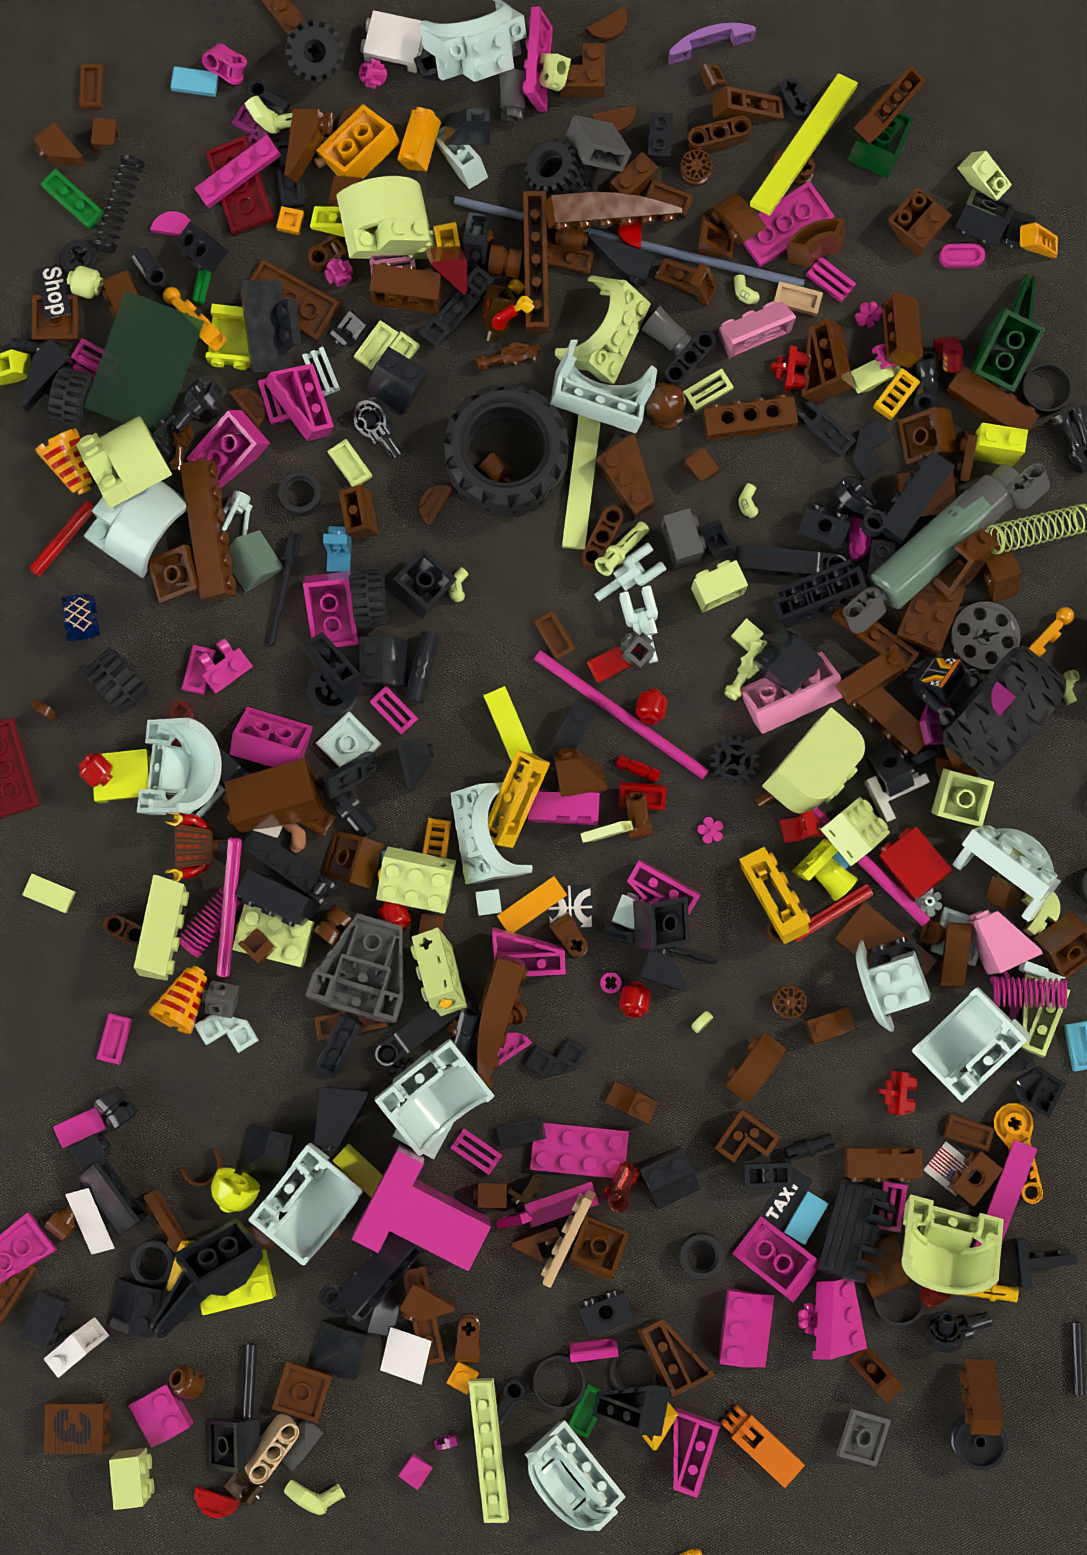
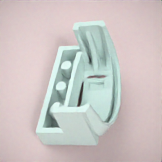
(610, 404)
(994, 848)
(478, 854)
(559, 1488)

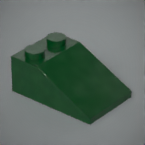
(884, 149)

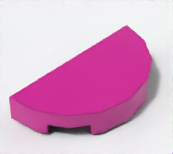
(170, 223)
(858, 542)
(514, 1043)
(519, 1219)

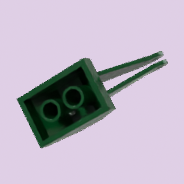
(1010, 340)

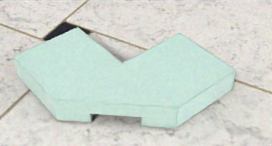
(1038, 971)
(237, 1029)

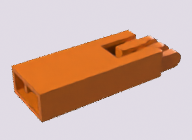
(769, 1452)

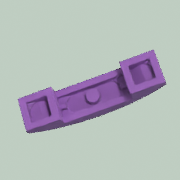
(737, 32)

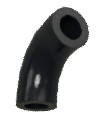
(928, 374)

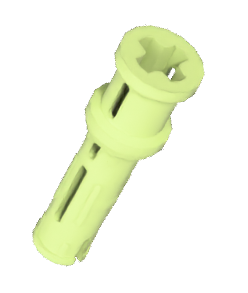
(616, 553)

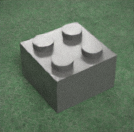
(682, 538)

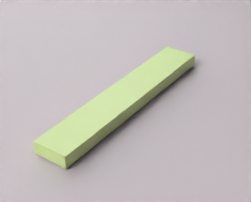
(581, 483)
(488, 1450)

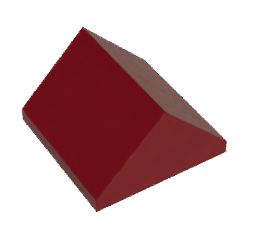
(451, 264)

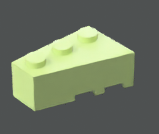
(1040, 1021)

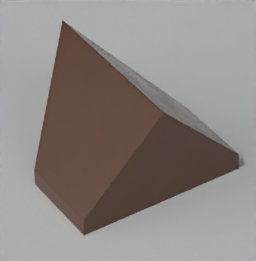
(714, 240)

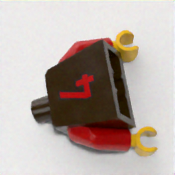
(501, 307)

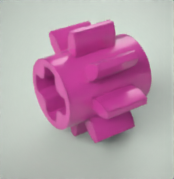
(372, 73)
(338, 272)

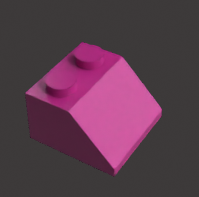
(160, 1415)

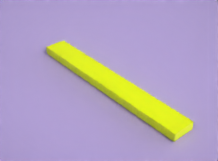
(803, 144)

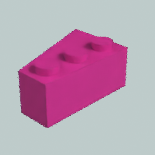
(654, 883)
(538, 955)

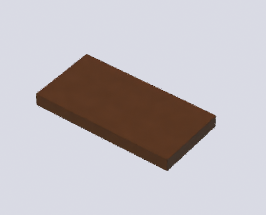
(313, 307)
(875, 931)

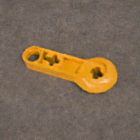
(1021, 1133)

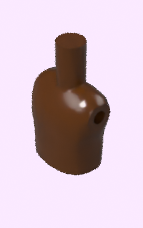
(496, 469)

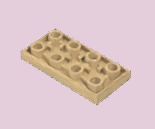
(563, 1244)

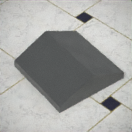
(863, 1437)

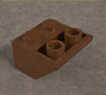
(918, 221)

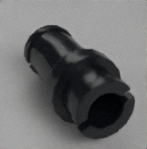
(24, 345)

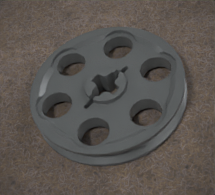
(977, 627)

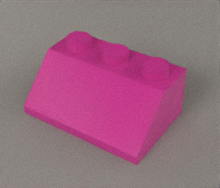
(269, 738)
(745, 1328)

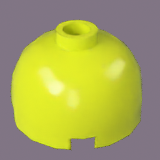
(234, 1191)

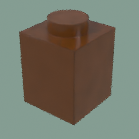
(490, 1194)

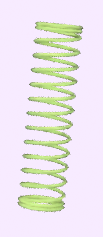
(1003, 535)

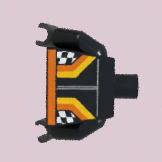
(938, 682)

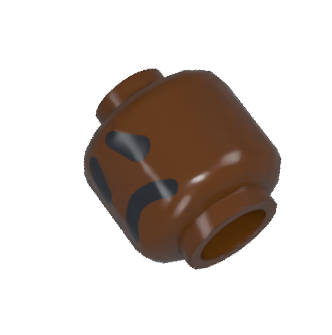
(186, 1382)

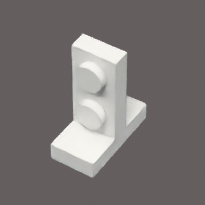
(881, 798)
(76, 1347)

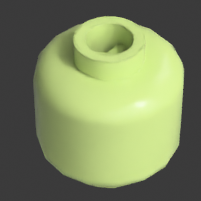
(85, 282)

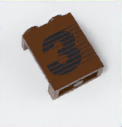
(976, 550)
(76, 1427)

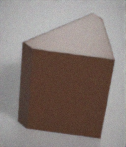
(712, 77)

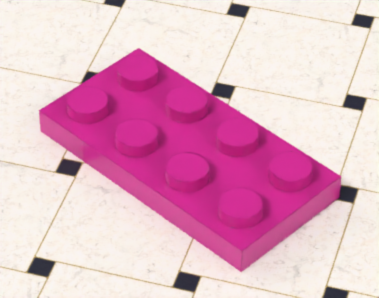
(538, 43)
(789, 216)
(580, 1150)

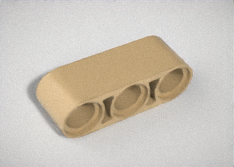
(271, 1437)

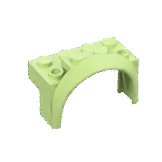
(609, 346)

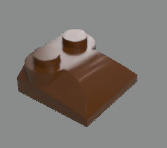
(174, 573)
(598, 1248)

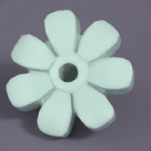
(933, 902)

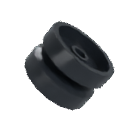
(979, 1456)

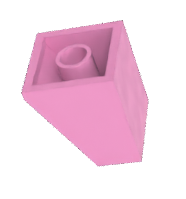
(999, 942)

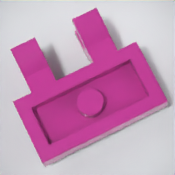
(227, 669)

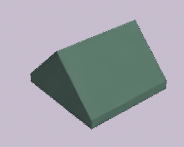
(253, 560)

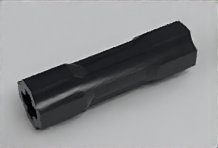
(466, 1028)

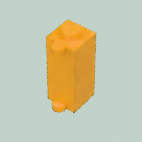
(419, 139)

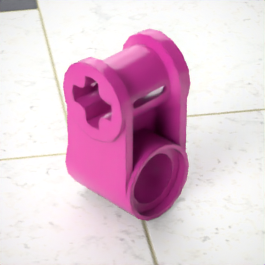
(225, 63)

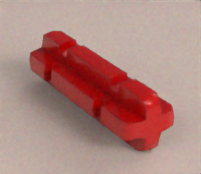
(638, 768)

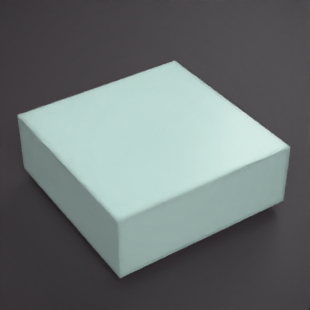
(488, 902)

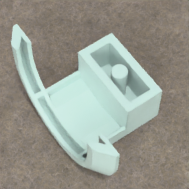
(892, 984)

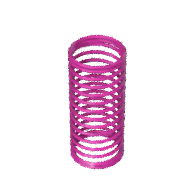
(194, 949)
(1061, 991)

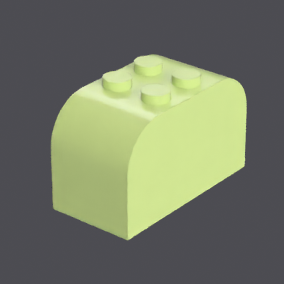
(818, 764)

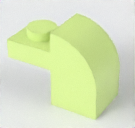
(1049, 911)

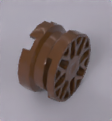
(696, 168)
(789, 1002)

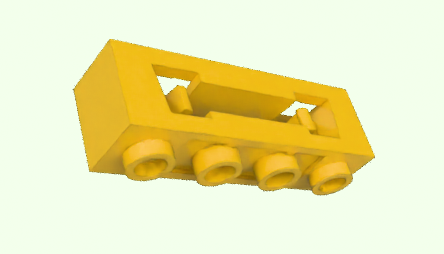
(516, 798)
(758, 863)

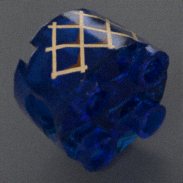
(78, 617)

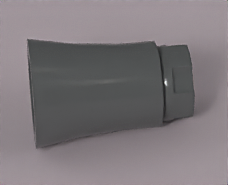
(512, 95)
(666, 331)

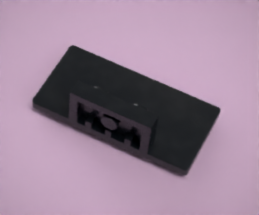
(269, 325)

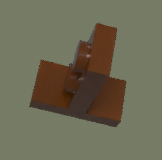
(688, 279)

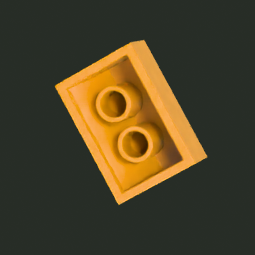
(359, 144)

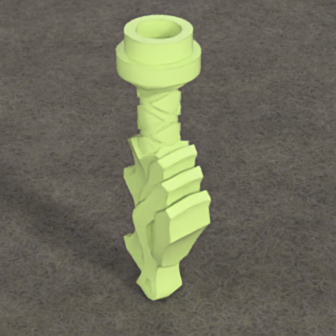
(746, 670)

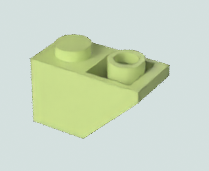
(984, 174)

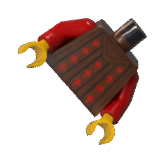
(194, 846)

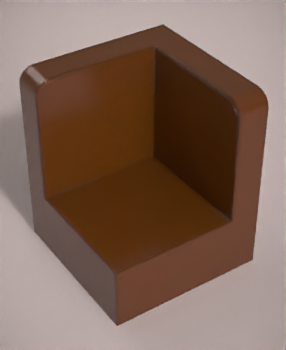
(104, 132)
(701, 465)
(1003, 892)
(258, 946)

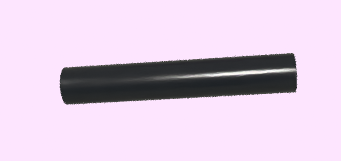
(1077, 1348)
(249, 1380)

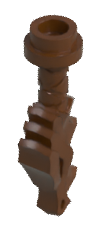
(513, 353)
(180, 442)

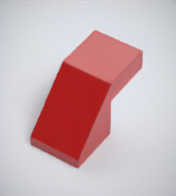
(609, 664)

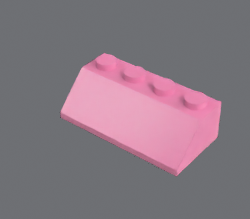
(774, 706)

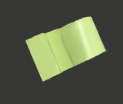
(554, 71)

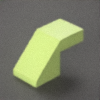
(870, 376)

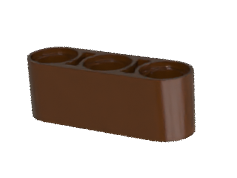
(726, 128)
(602, 527)
(125, 931)
(955, 954)

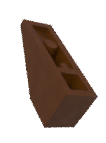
(754, 105)
(305, 138)
(872, 676)

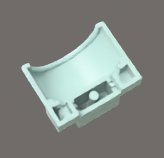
(135, 525)
(183, 771)
(972, 1037)
(433, 1095)
(313, 1202)

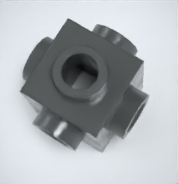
(642, 654)
(220, 999)

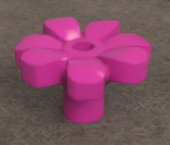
(868, 314)
(808, 1318)

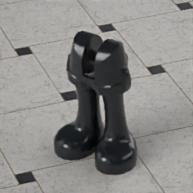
(1063, 422)

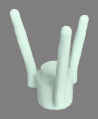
(237, 504)

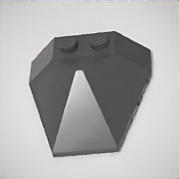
(363, 971)

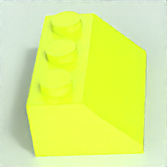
(257, 1289)

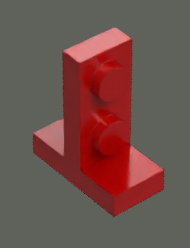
(801, 827)

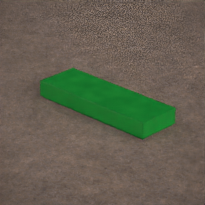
(72, 199)

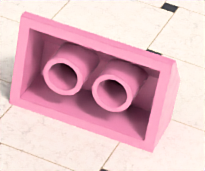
(756, 328)

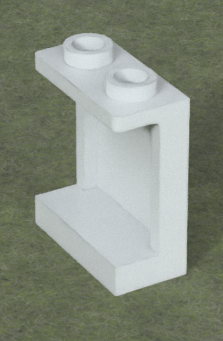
(392, 39)

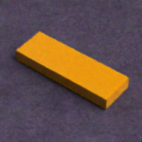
(532, 905)

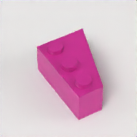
(302, 399)
(572, 809)
(839, 1319)
(693, 1447)

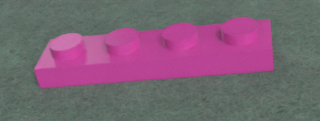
(238, 171)

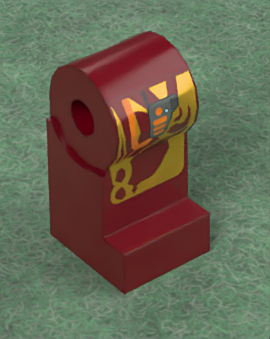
(949, 352)

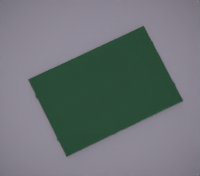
(144, 362)

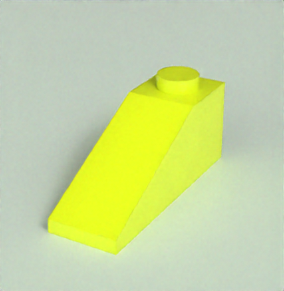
(329, 221)
(14, 366)

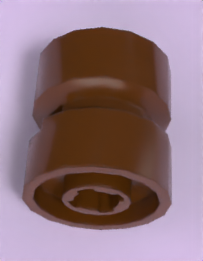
(505, 261)
(334, 925)

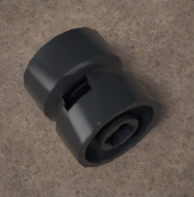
(115, 1108)

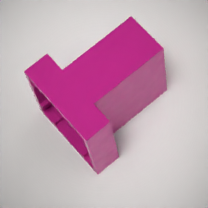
(421, 1214)

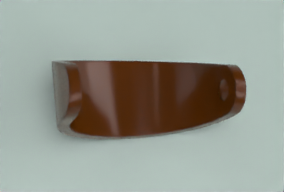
(195, 1183)

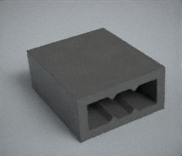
(598, 143)

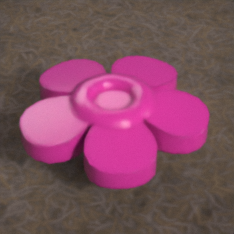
(710, 830)

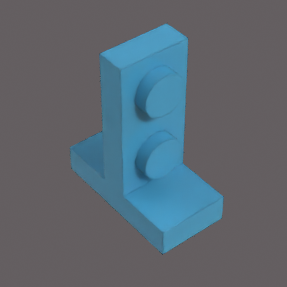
(338, 549)

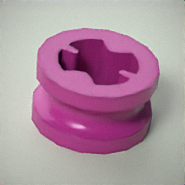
(617, 982)

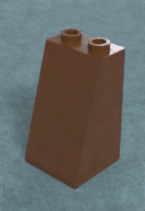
(274, 797)

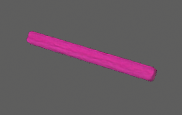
(229, 907)

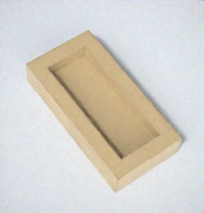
(799, 298)

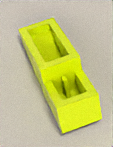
(507, 722)

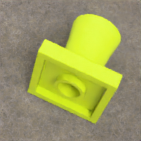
(828, 872)

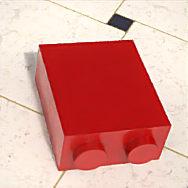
(914, 863)

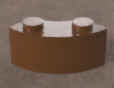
(737, 218)
(816, 240)
(756, 1066)

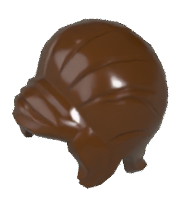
(666, 405)

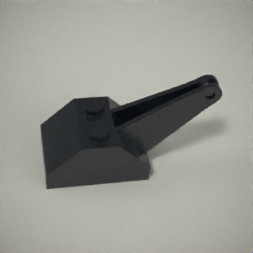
(210, 1267)

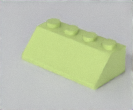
(160, 928)

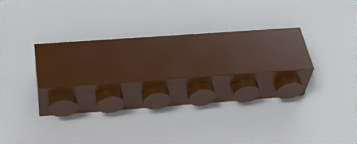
(536, 260)
(206, 523)

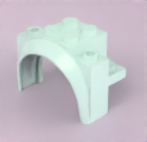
(477, 45)

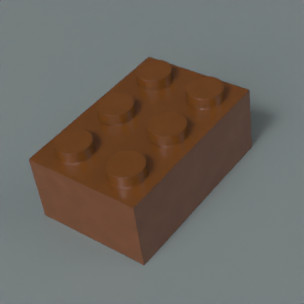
(406, 288)
(928, 618)

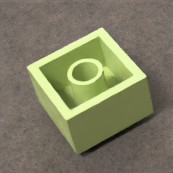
(719, 585)
(962, 797)
(131, 1478)

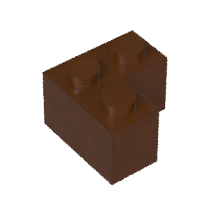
(589, 78)
(744, 1130)

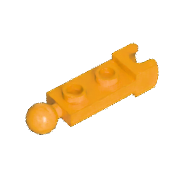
(209, 332)
(1063, 617)

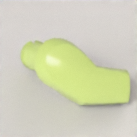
(267, 118)
(310, 1500)

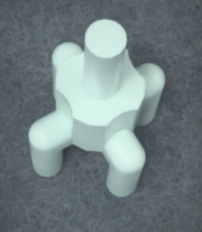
(632, 573)
(643, 618)

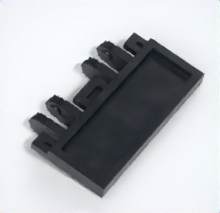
(852, 1234)

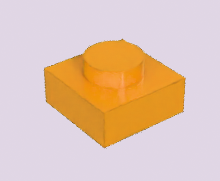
(290, 220)
(460, 1376)

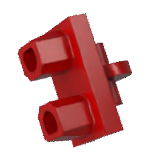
(792, 379)
(896, 1093)

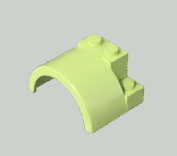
(396, 208)
(123, 461)
(941, 1251)

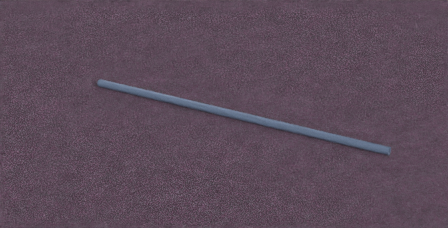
(646, 246)

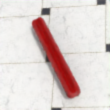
(62, 538)
(837, 909)

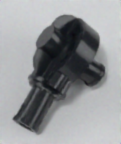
(199, 397)
(377, 424)
(856, 496)
(953, 1329)

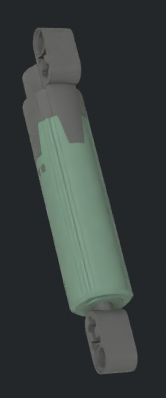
(935, 544)

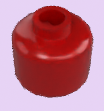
(651, 706)
(95, 770)
(395, 914)
(635, 1000)

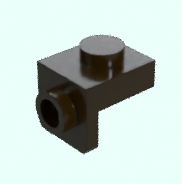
(532, 1189)
(243, 1488)

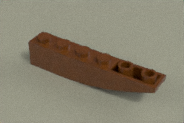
(604, 210)
(496, 1012)

